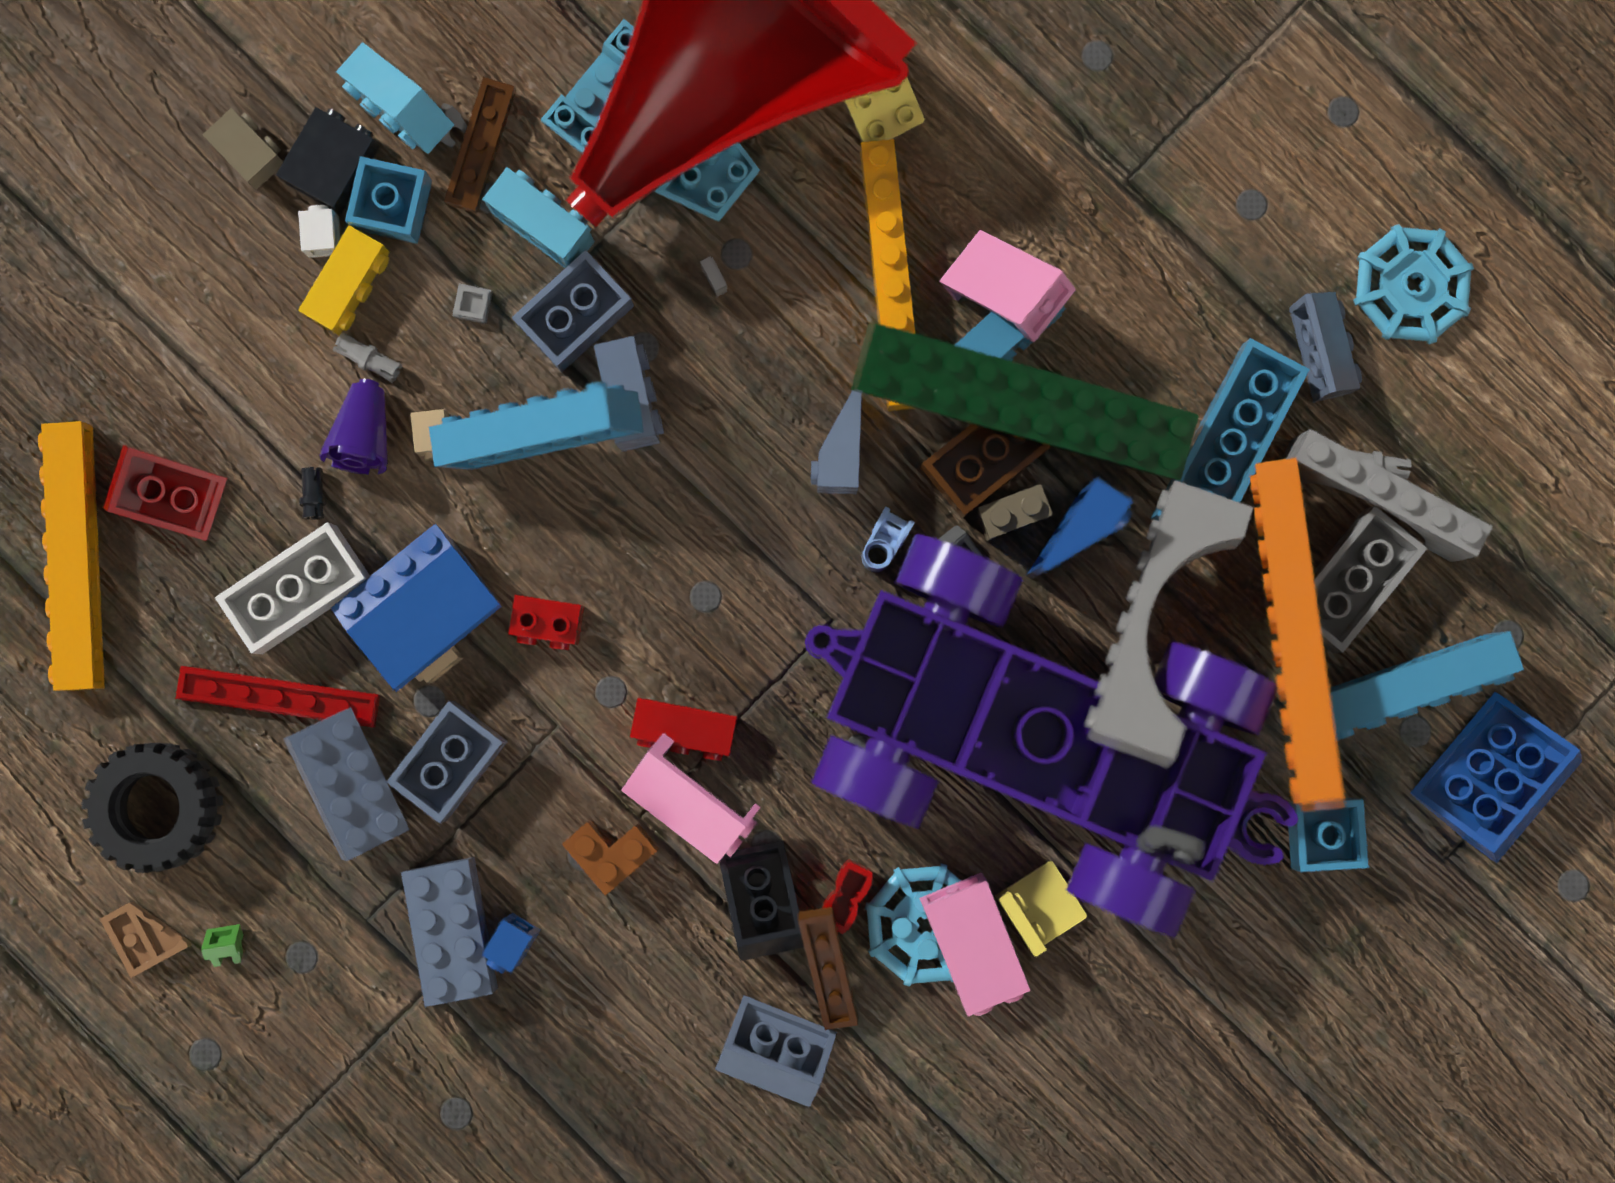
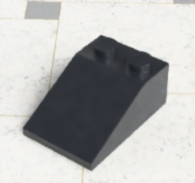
(761, 901)

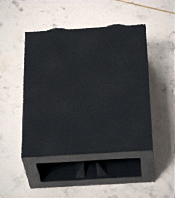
(327, 158)

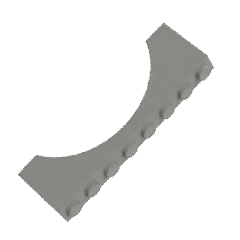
(1130, 708)

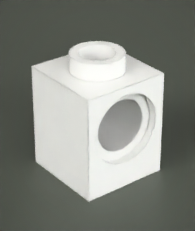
(318, 231)

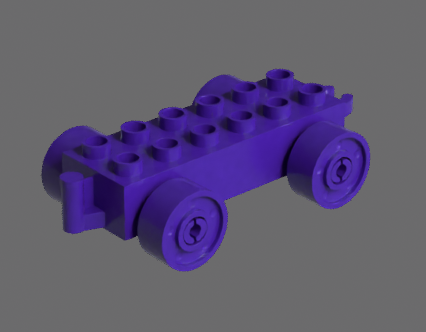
(1019, 726)

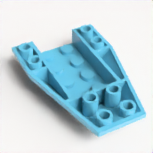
(706, 188)

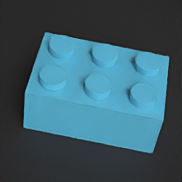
(395, 98)
(538, 217)

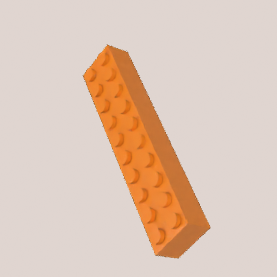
(1299, 636)

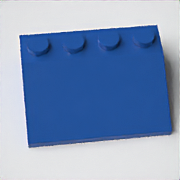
(1092, 515)
(416, 607)
(1497, 776)

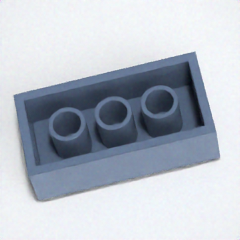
(346, 784)
(449, 931)

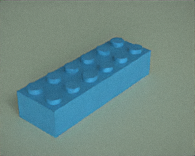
(1241, 421)
(536, 427)
(1423, 682)

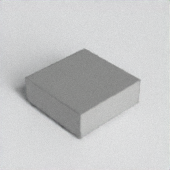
(714, 276)
(472, 303)

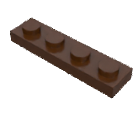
(480, 145)
(828, 968)

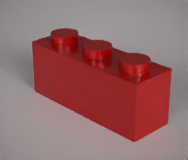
(686, 726)

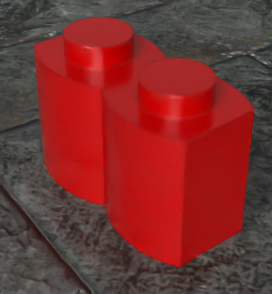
(850, 888)

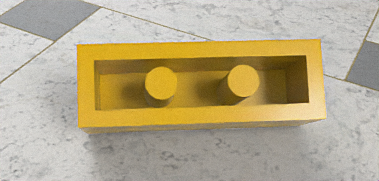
(345, 281)

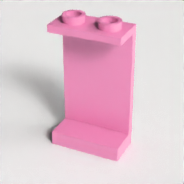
(1009, 283)
(687, 805)
(975, 945)

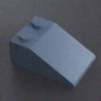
(839, 456)

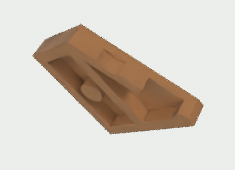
(141, 938)

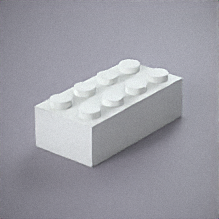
(292, 588)

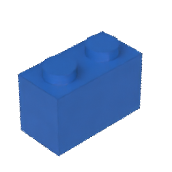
(510, 943)

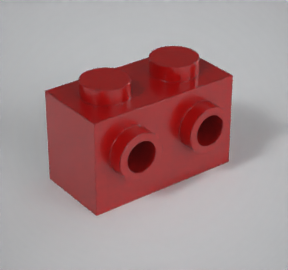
(547, 621)

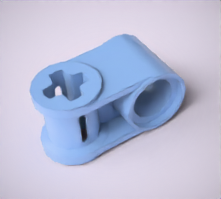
(887, 535)

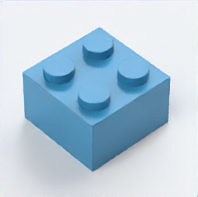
(388, 200)
(1329, 838)

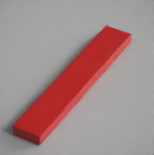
(274, 695)

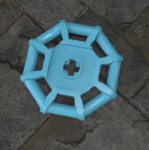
(1394, 283)
(905, 927)

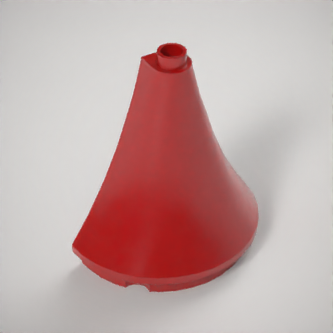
(721, 74)

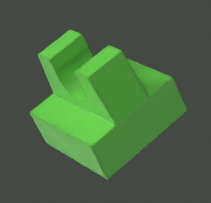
(223, 943)

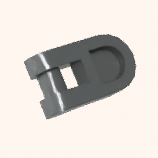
(1182, 847)

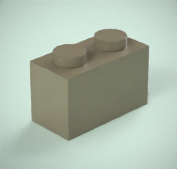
(239, 144)
(1013, 512)

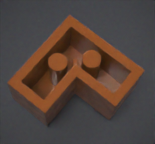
(608, 862)

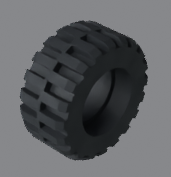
(109, 813)

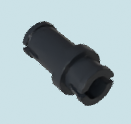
(312, 493)

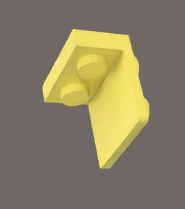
(885, 113)
(1041, 907)

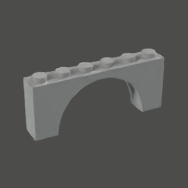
(1442, 525)

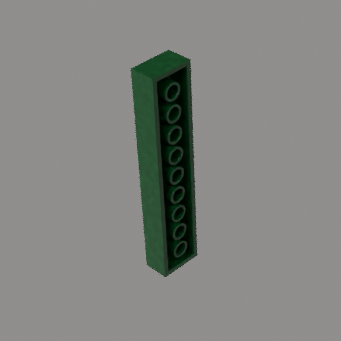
(1024, 401)

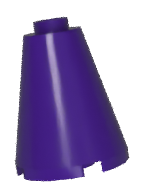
(359, 431)

